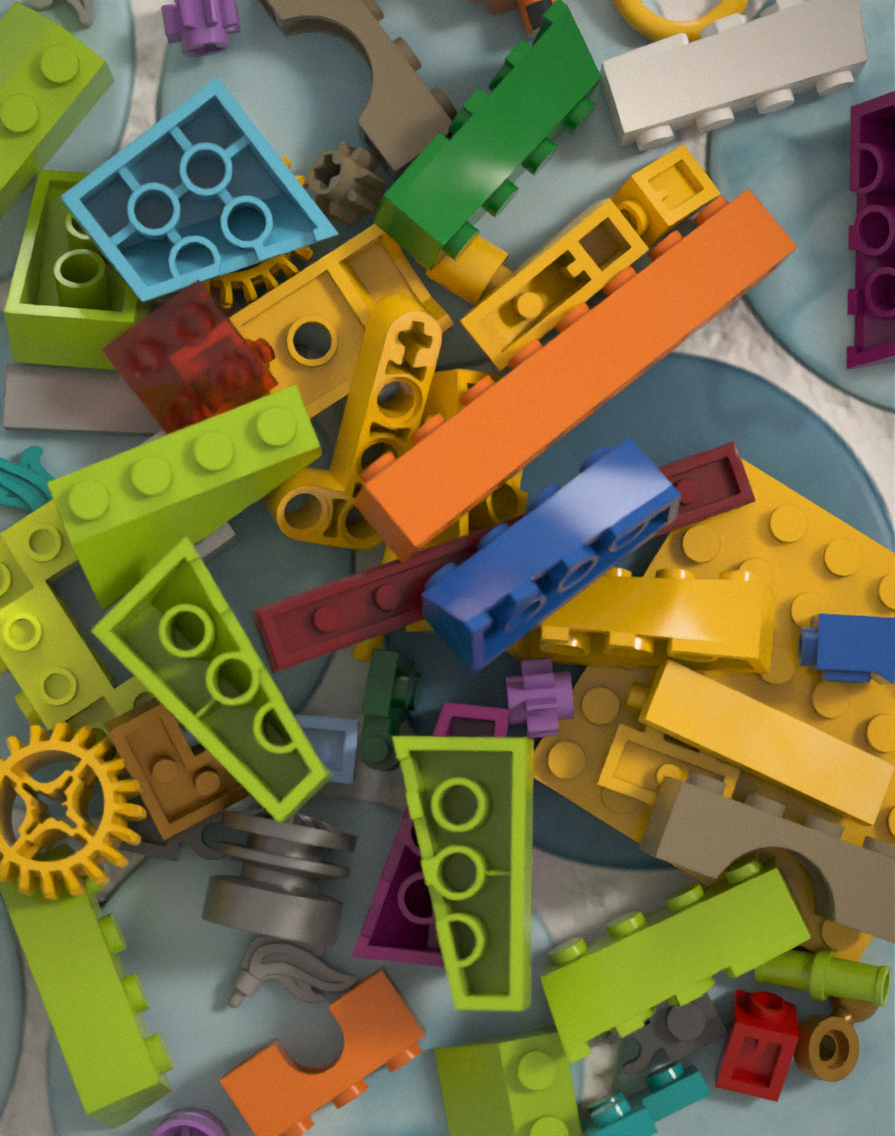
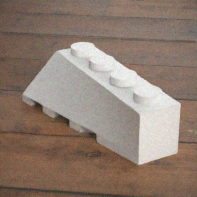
(733, 69)

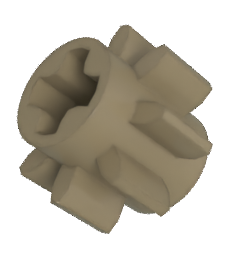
(346, 182)

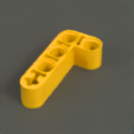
(364, 424)

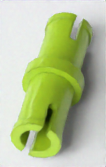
(827, 976)

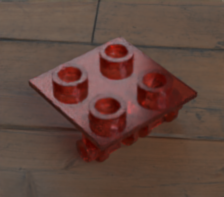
(191, 361)

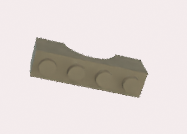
(401, 109)
(708, 831)

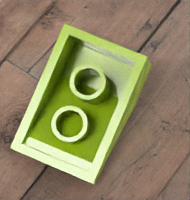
(63, 290)

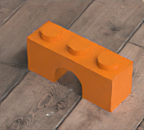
(281, 1094)

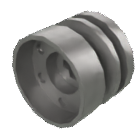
(279, 878)

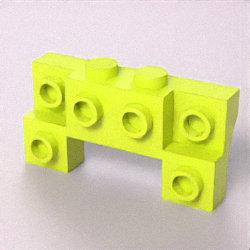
(43, 640)

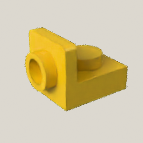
(665, 194)

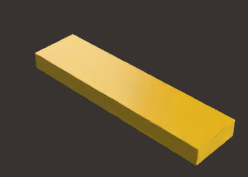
(766, 743)

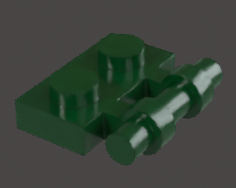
(388, 694)

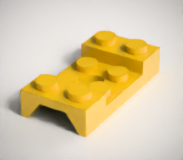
(338, 297)

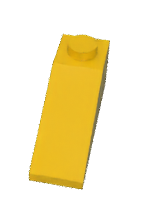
(554, 281)

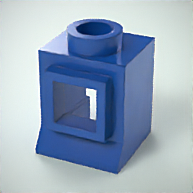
(849, 648)

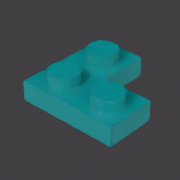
(667, 1092)

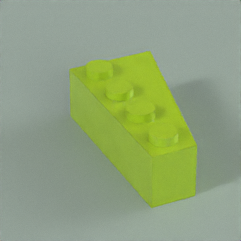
(476, 851)

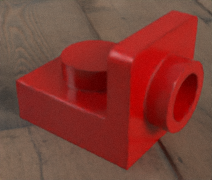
(758, 1045)

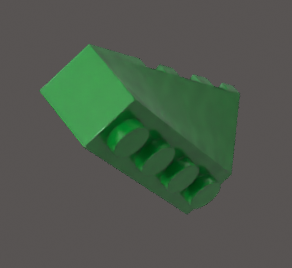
(493, 143)

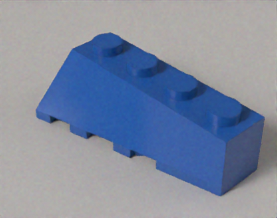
(549, 554)

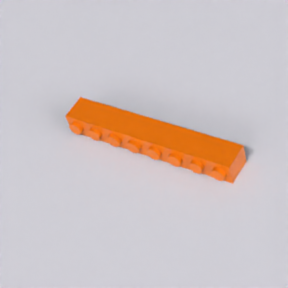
(572, 375)

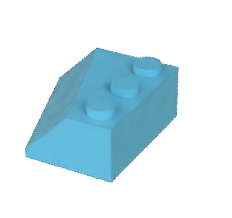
(195, 199)

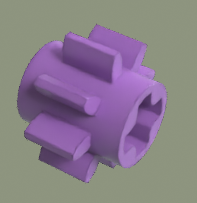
(200, 25)
(539, 697)

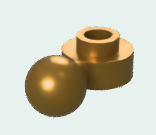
(830, 1043)

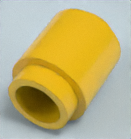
(474, 272)

